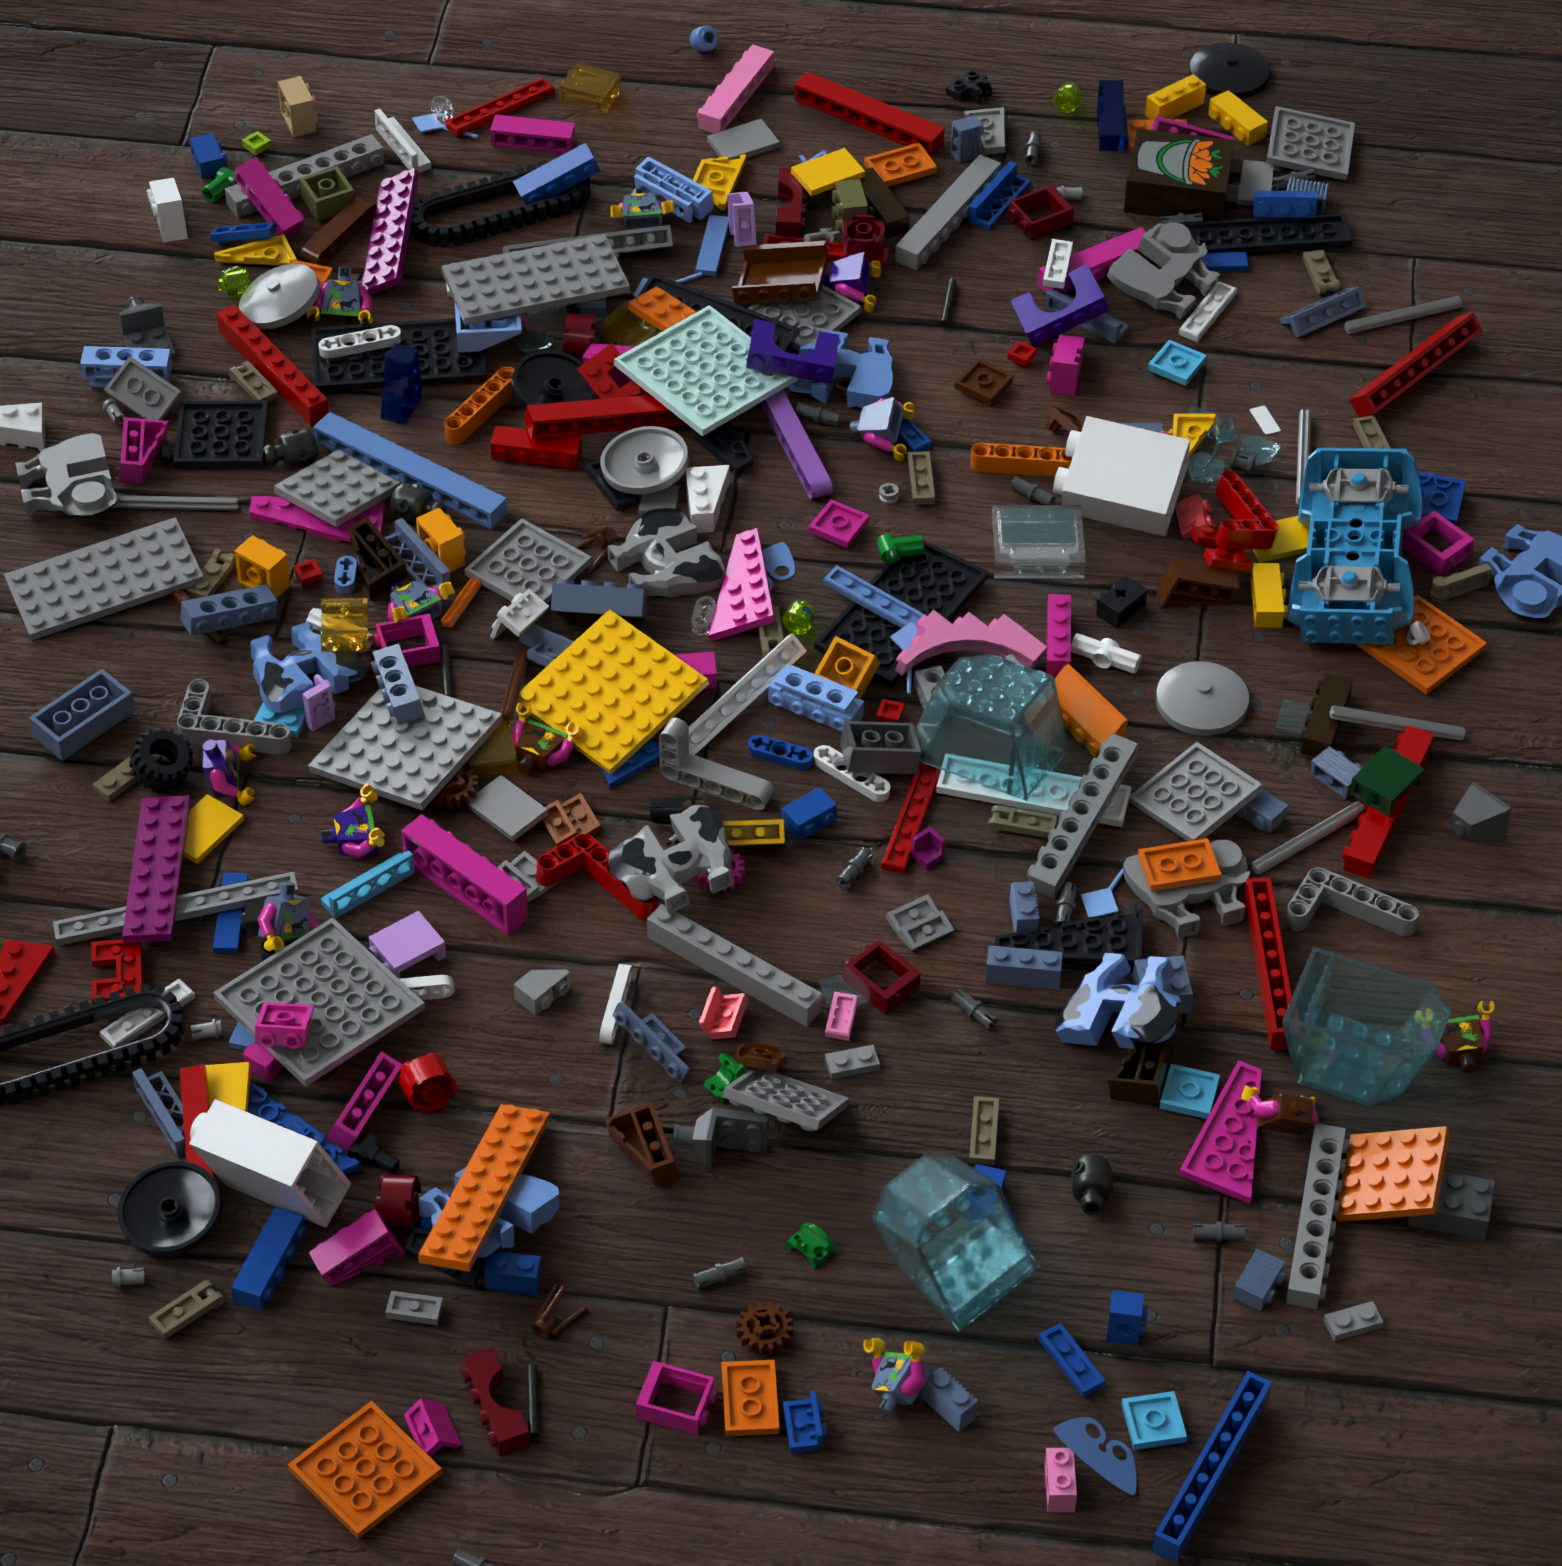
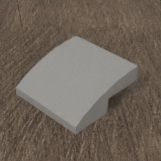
(524, 870)
(919, 922)

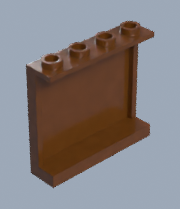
(781, 273)

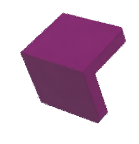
(928, 848)

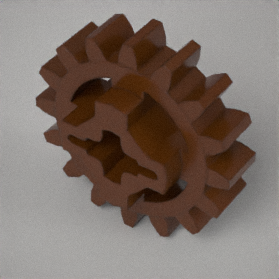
(457, 790)
(764, 1328)

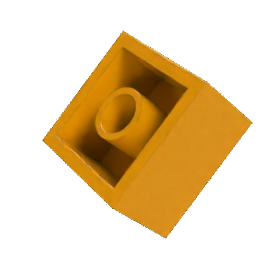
(442, 538)
(261, 565)
(848, 665)

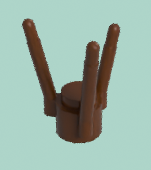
(602, 538)
(545, 1321)

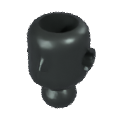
(293, 448)
(412, 502)
(1091, 1182)

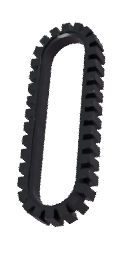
(493, 222)
(102, 1061)

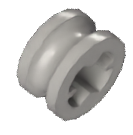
(889, 498)

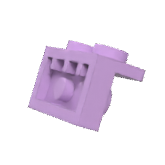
(319, 704)

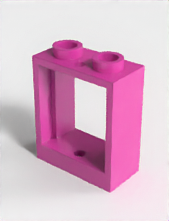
(1439, 562)
(410, 628)
(683, 1379)

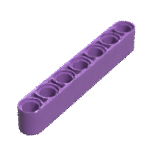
(797, 445)

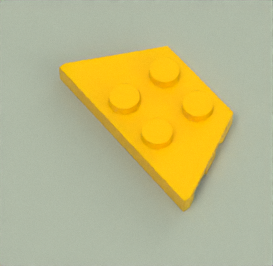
(720, 177)

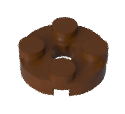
(761, 1056)

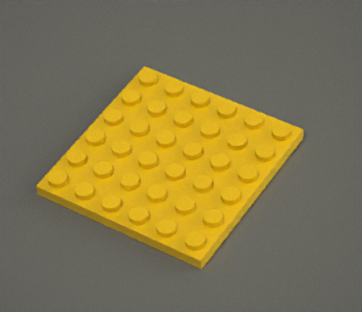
(614, 688)

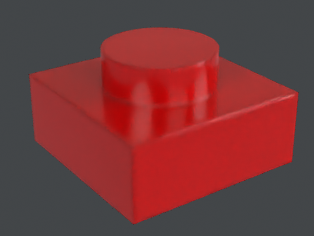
(1022, 353)
(308, 572)
(890, 711)

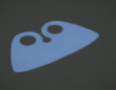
(777, 556)
(1118, 1472)

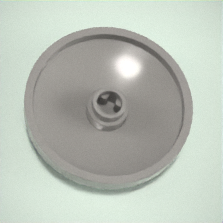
(280, 296)
(644, 460)
(1202, 698)

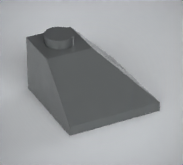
(1480, 816)

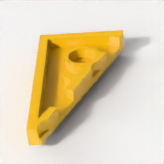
(266, 252)
(1193, 427)

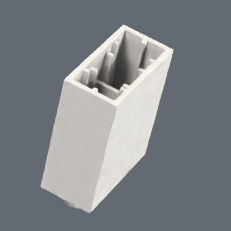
(1123, 474)
(269, 1162)

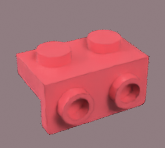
(1193, 512)
(722, 1014)

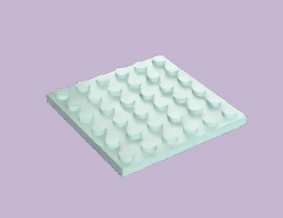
(701, 371)

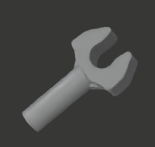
(824, 234)

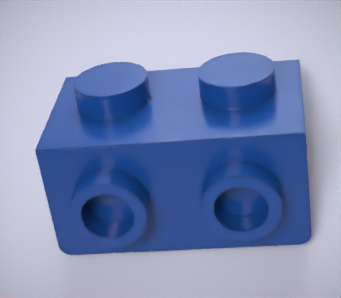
(803, 1424)

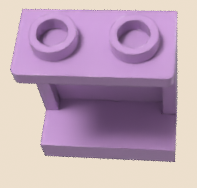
(741, 218)
(406, 943)

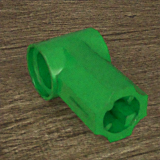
(216, 188)
(893, 548)

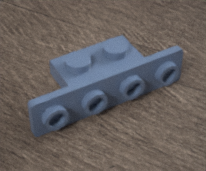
(544, 643)
(656, 1040)

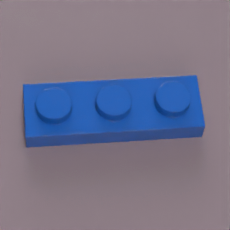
(243, 232)
(1071, 1360)

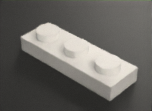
(1057, 263)

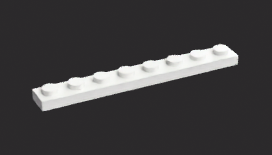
(743, 693)

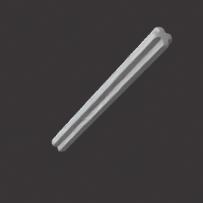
(1403, 314)
(1303, 449)
(178, 503)
(1395, 722)
(1307, 838)

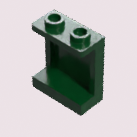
(1385, 780)

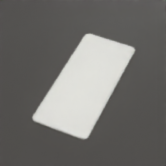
(1265, 420)

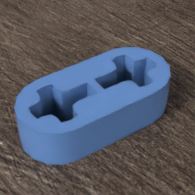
(341, 574)

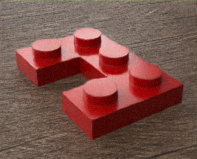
(597, 372)
(1218, 557)
(128, 967)

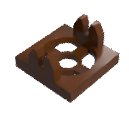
(1062, 418)

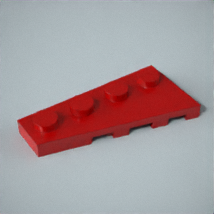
(18, 968)

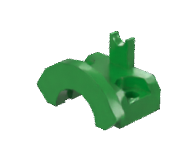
(729, 1072)
(812, 1243)

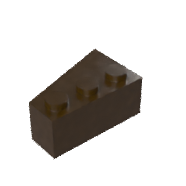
(376, 558)
(1143, 1073)

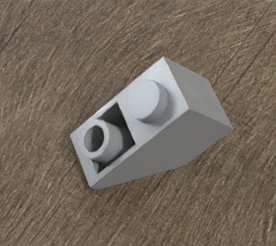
(541, 988)

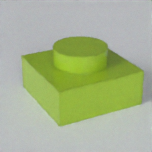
(256, 143)

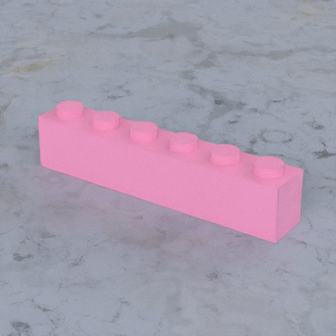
(735, 89)

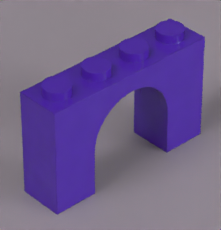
(1044, 325)
(768, 357)

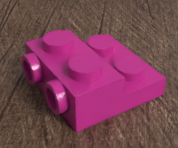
(284, 1025)

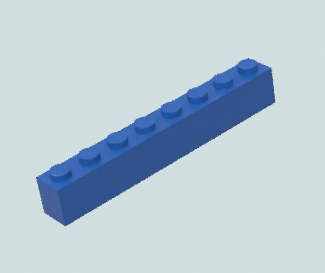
(1211, 1467)

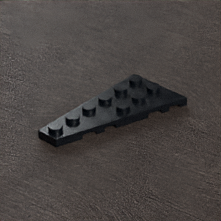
(1086, 939)

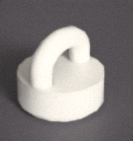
(1419, 632)

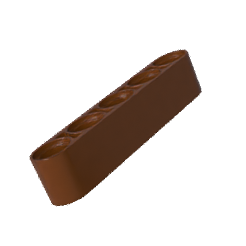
(338, 232)

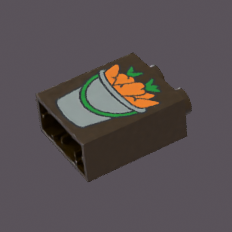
(1182, 175)

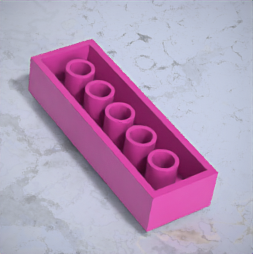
(466, 875)

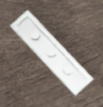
(1207, 311)
(142, 1019)

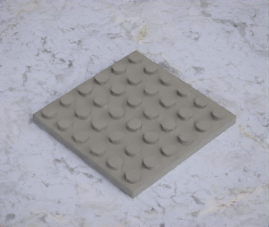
(407, 759)
(351, 996)

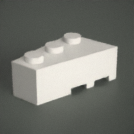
(168, 209)
(23, 425)
(705, 494)

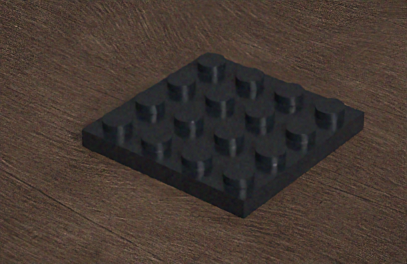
(221, 434)

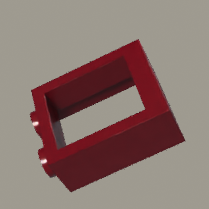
(1049, 197)
(892, 996)

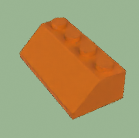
(1086, 711)

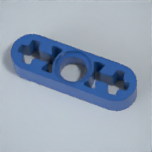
(763, 753)

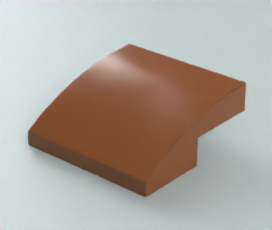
(570, 819)

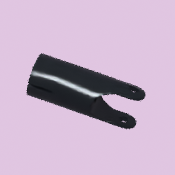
(664, 807)

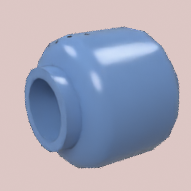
(704, 38)

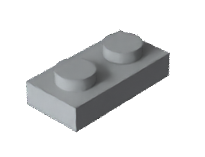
(852, 1062)
(414, 1308)
(1353, 1321)

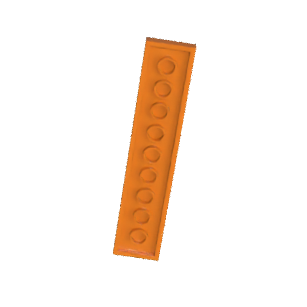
(484, 1188)

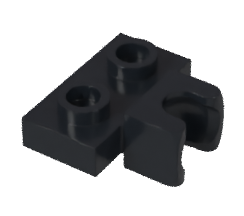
(971, 85)

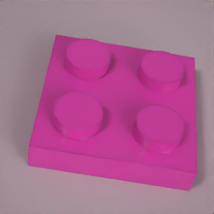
(839, 523)

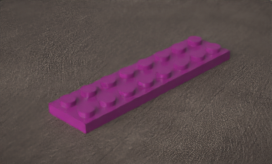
(390, 231)
(156, 869)

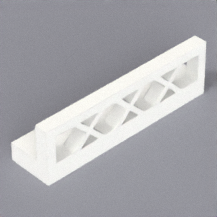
(401, 142)

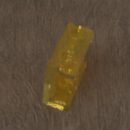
(591, 84)
(626, 328)
(344, 624)
(495, 755)

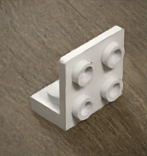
(520, 614)

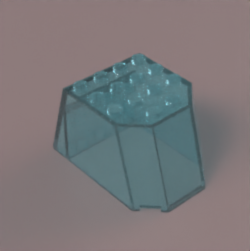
(994, 725)
(1361, 1028)
(952, 1236)

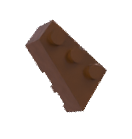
(1196, 583)
(644, 1142)

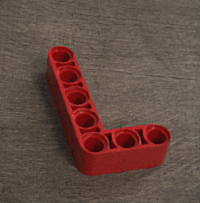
(1252, 524)
(591, 856)

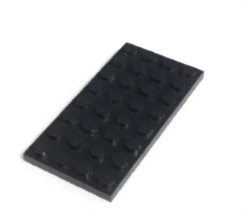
(365, 370)
(922, 581)

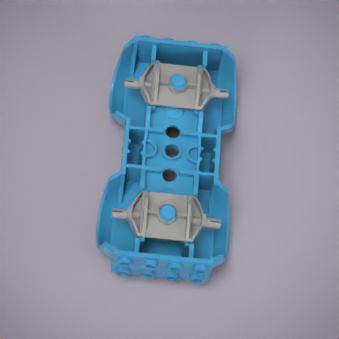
(1367, 596)

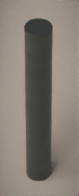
(948, 302)
(445, 670)
(532, 1400)

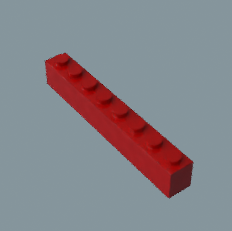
(868, 113)
(272, 364)
(1415, 365)
(597, 416)
(1374, 826)
(1268, 957)

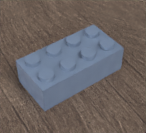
(595, 599)
(82, 714)

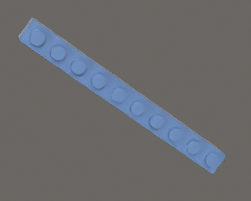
(407, 467)

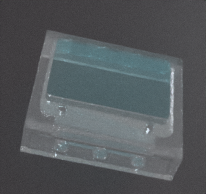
(1038, 541)

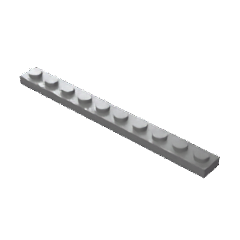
(188, 906)

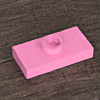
(841, 1016)

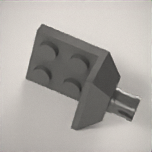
(145, 326)
(724, 1129)

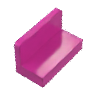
(431, 1426)

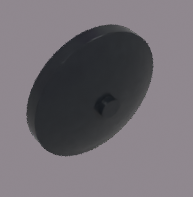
(1230, 68)
(549, 378)
(169, 1208)

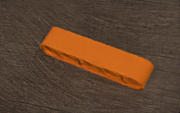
(479, 407)
(1018, 459)

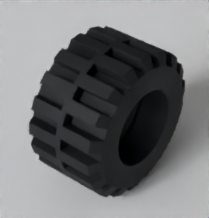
(165, 744)

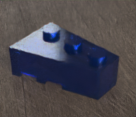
(1111, 116)
(401, 384)

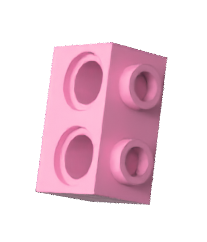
(1060, 1480)

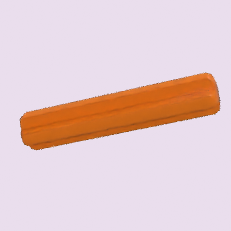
(461, 602)

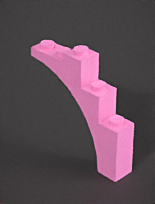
(1000, 638)

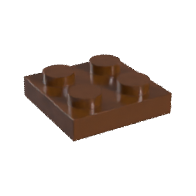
(984, 381)

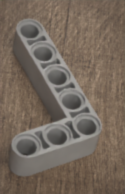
(200, 727)
(706, 775)
(1350, 897)

